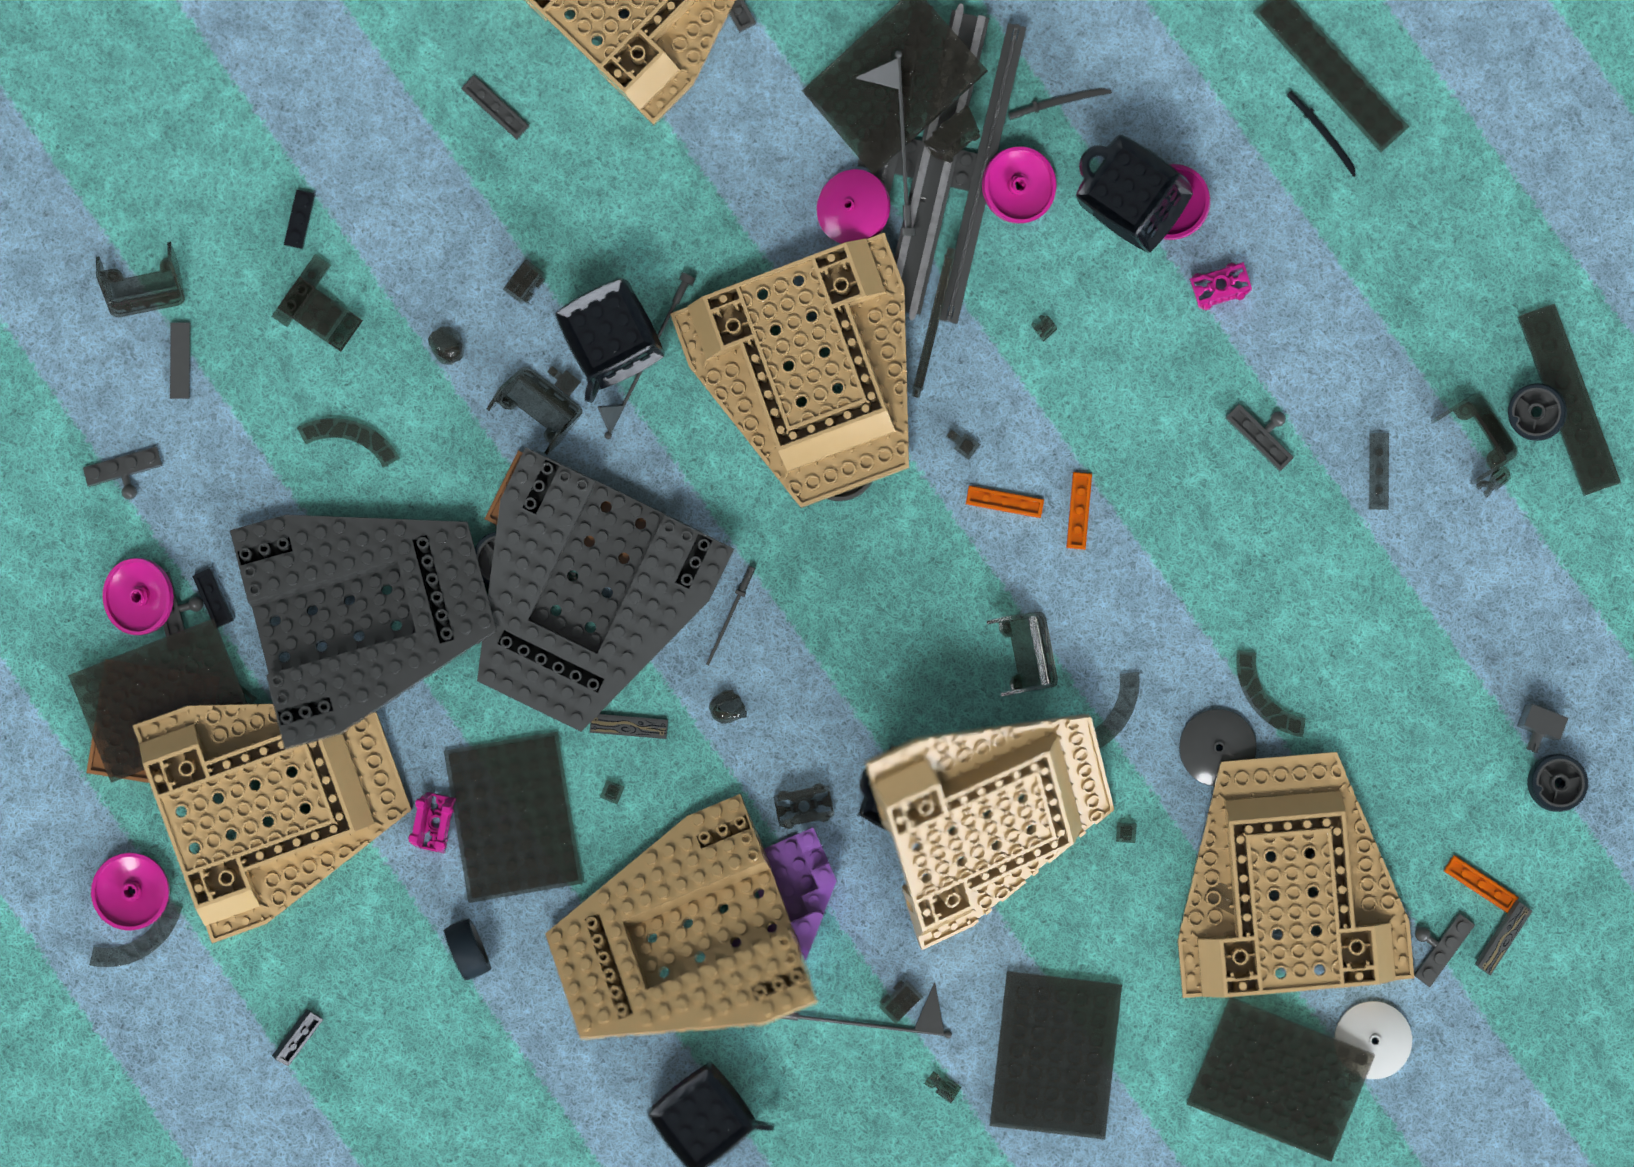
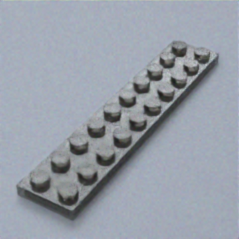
(1332, 71)
(1560, 370)

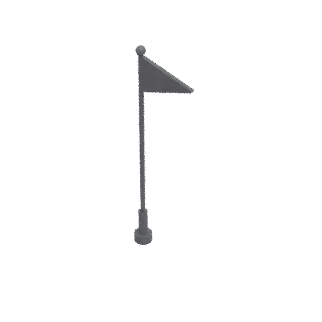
(890, 76)
(611, 413)
(928, 1022)

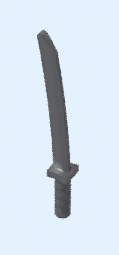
(1036, 107)
(741, 592)

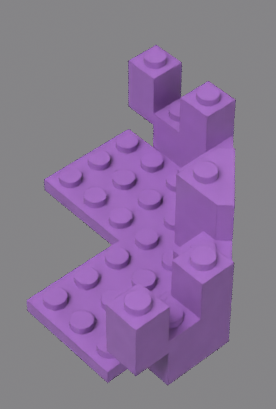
(803, 882)

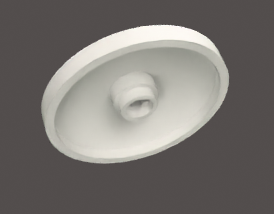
(1382, 1021)

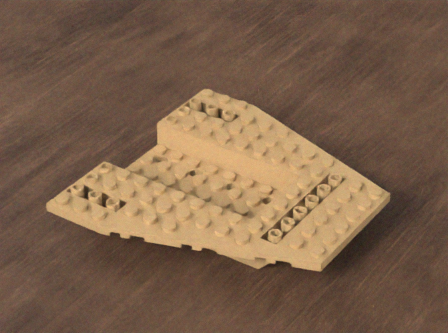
(649, 54)
(860, 312)
(954, 781)
(1285, 809)
(265, 869)
(685, 875)

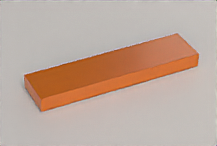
(1004, 501)
(1079, 510)
(1480, 884)

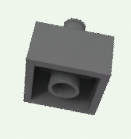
(1541, 724)

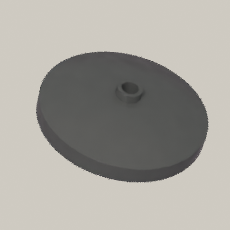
(1202, 735)

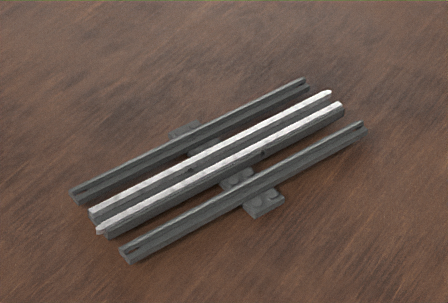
(934, 178)

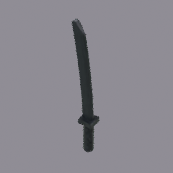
(1308, 113)

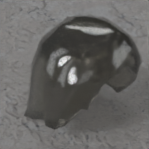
(446, 345)
(727, 707)

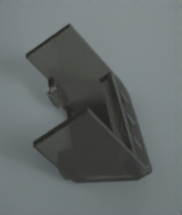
(142, 292)
(541, 402)
(1503, 445)
(1031, 652)

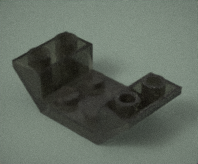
(320, 314)

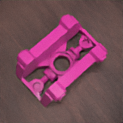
(1220, 295)
(424, 822)

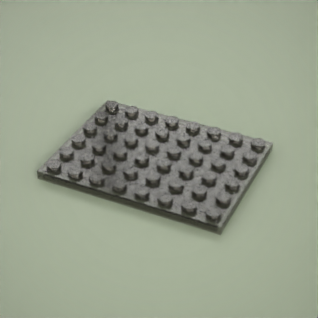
(933, 73)
(151, 682)
(513, 817)
(1055, 1055)
(1280, 1079)

